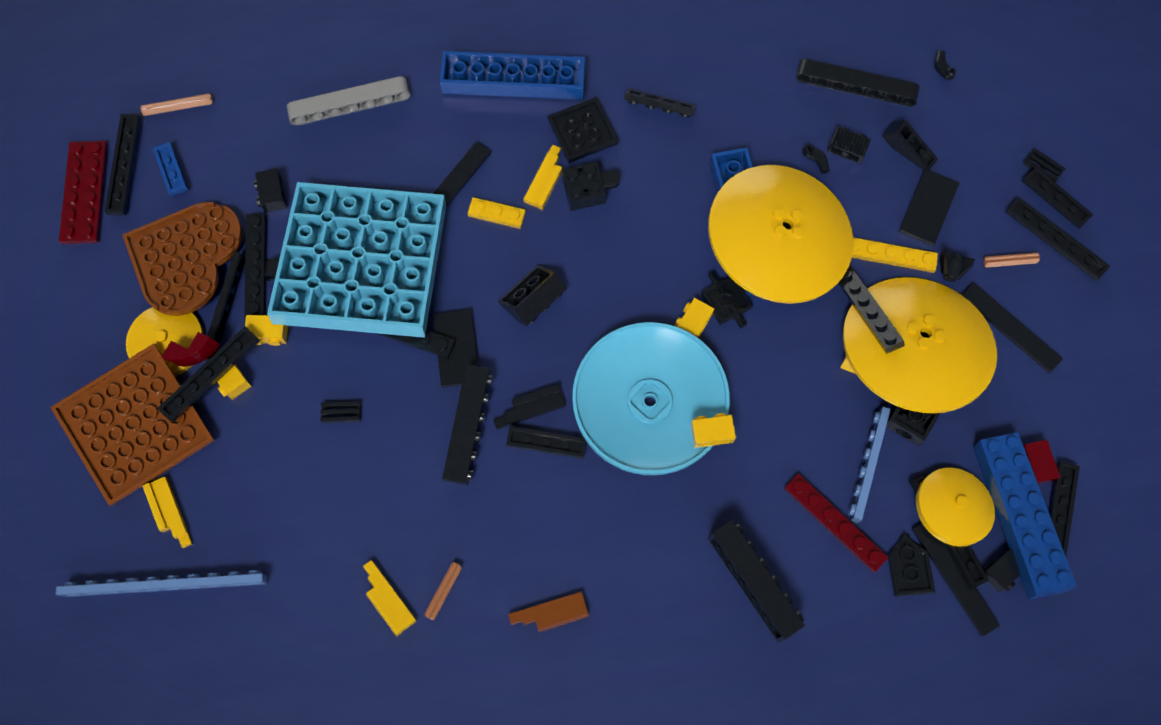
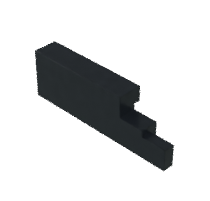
(531, 406)

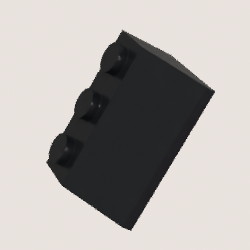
(532, 295)

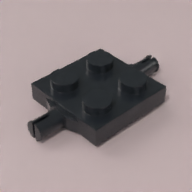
(727, 300)

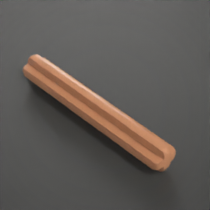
(176, 104)

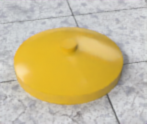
(160, 329)
(955, 507)

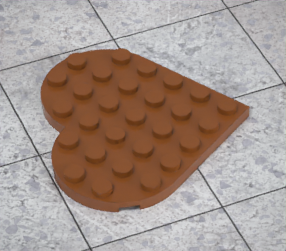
(181, 254)

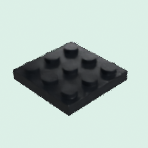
(582, 130)

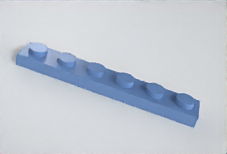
(867, 471)

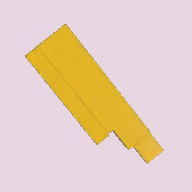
(544, 180)
(166, 510)
(387, 601)

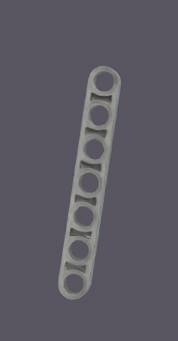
(348, 100)

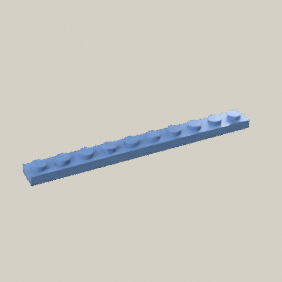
(154, 584)

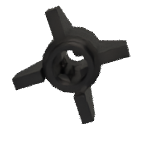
(954, 265)

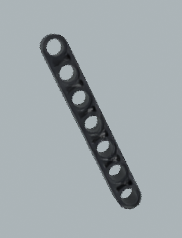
(858, 82)

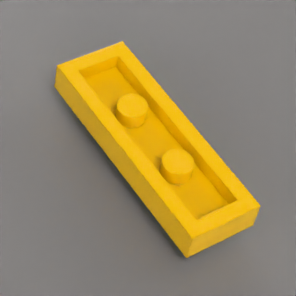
(496, 213)

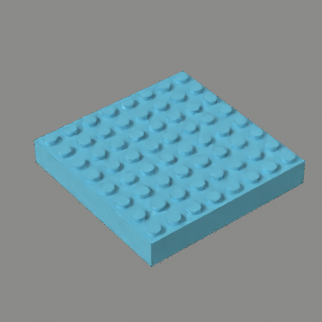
(358, 260)

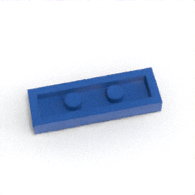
(170, 169)

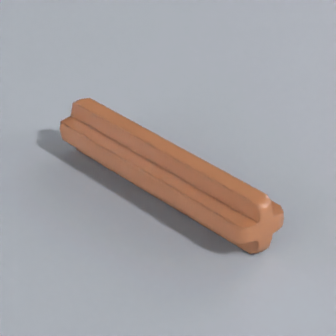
(1012, 259)
(443, 591)

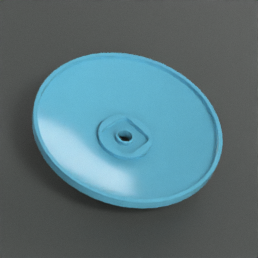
(641, 364)

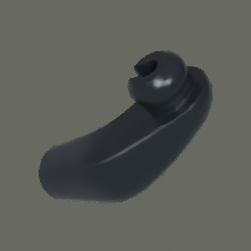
(942, 67)
(817, 156)

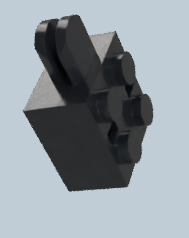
(587, 185)
(911, 424)

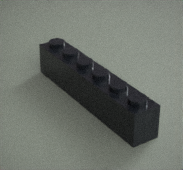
(466, 425)

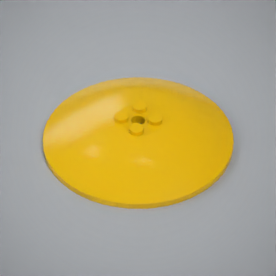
(766, 256)
(927, 372)

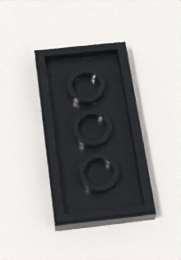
(929, 207)
(459, 327)

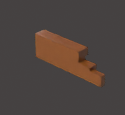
(553, 612)

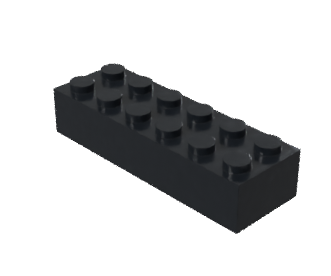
(756, 581)

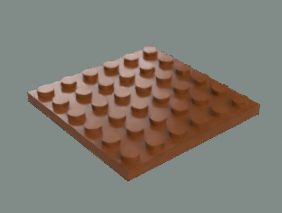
(123, 432)

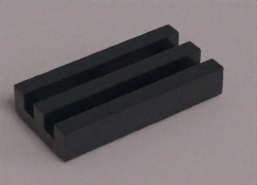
(1045, 164)
(324, 412)

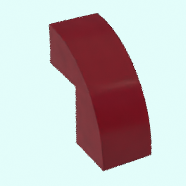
(199, 350)

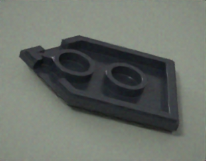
(910, 569)

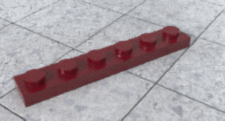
(836, 523)

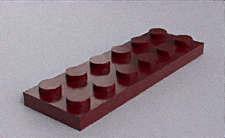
(83, 192)

